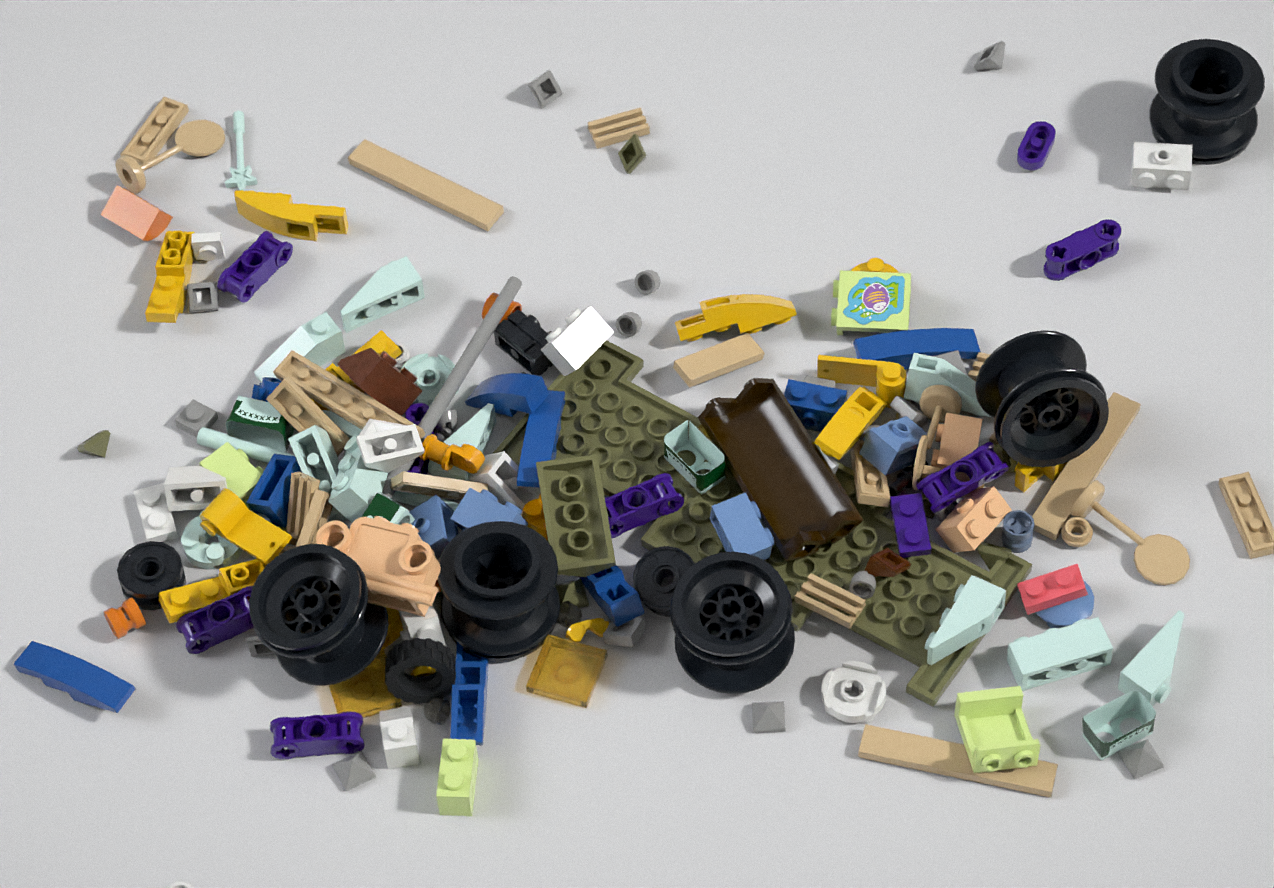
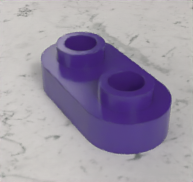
(1034, 151)

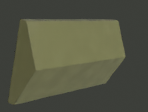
(576, 514)

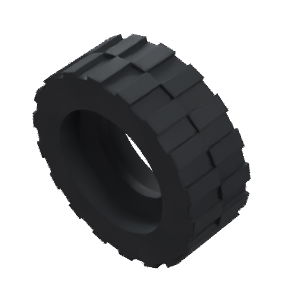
(420, 653)

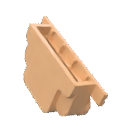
(393, 559)

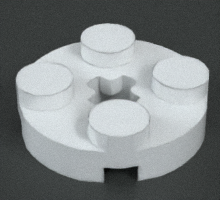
(858, 708)

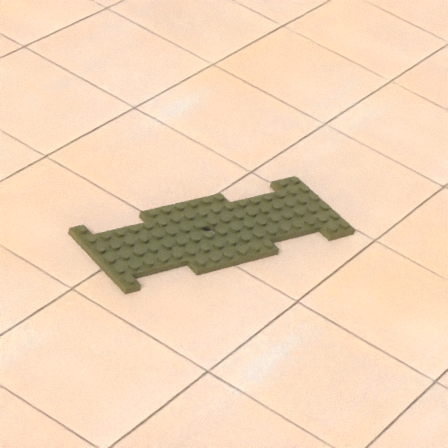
(627, 432)

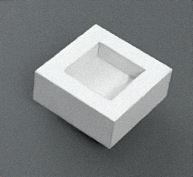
(208, 246)

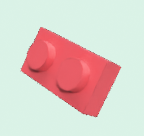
(1052, 589)

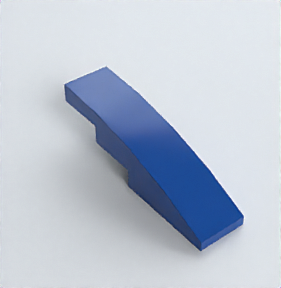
(901, 345)
(540, 438)
(74, 675)
(469, 697)

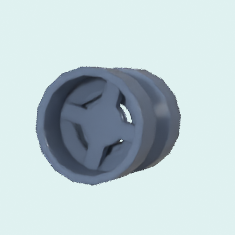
(1017, 531)

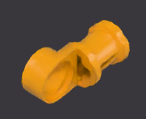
(463, 457)

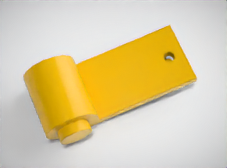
(886, 376)
(236, 523)

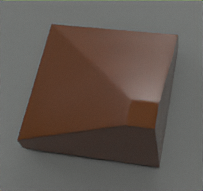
(886, 564)

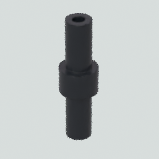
(903, 481)

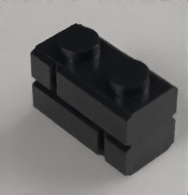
(522, 340)

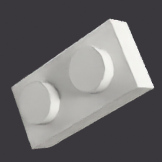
(154, 514)

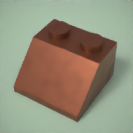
(381, 379)

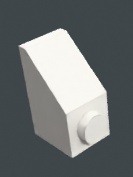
(501, 476)
(191, 487)
(399, 737)

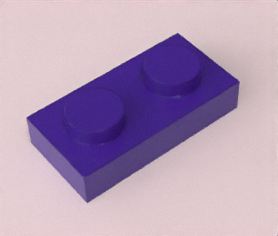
(910, 525)

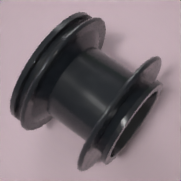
(1207, 99)
(1042, 398)
(306, 592)
(519, 596)
(727, 596)

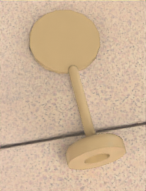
(192, 138)
(934, 403)
(1156, 556)

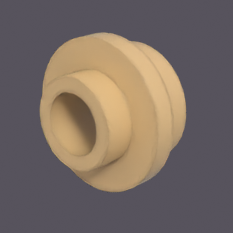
(1076, 525)

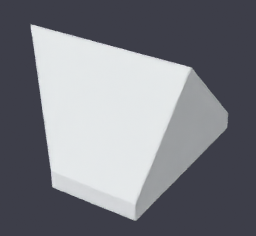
(388, 444)

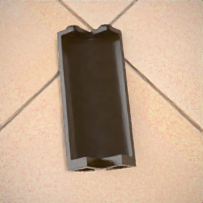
(780, 468)

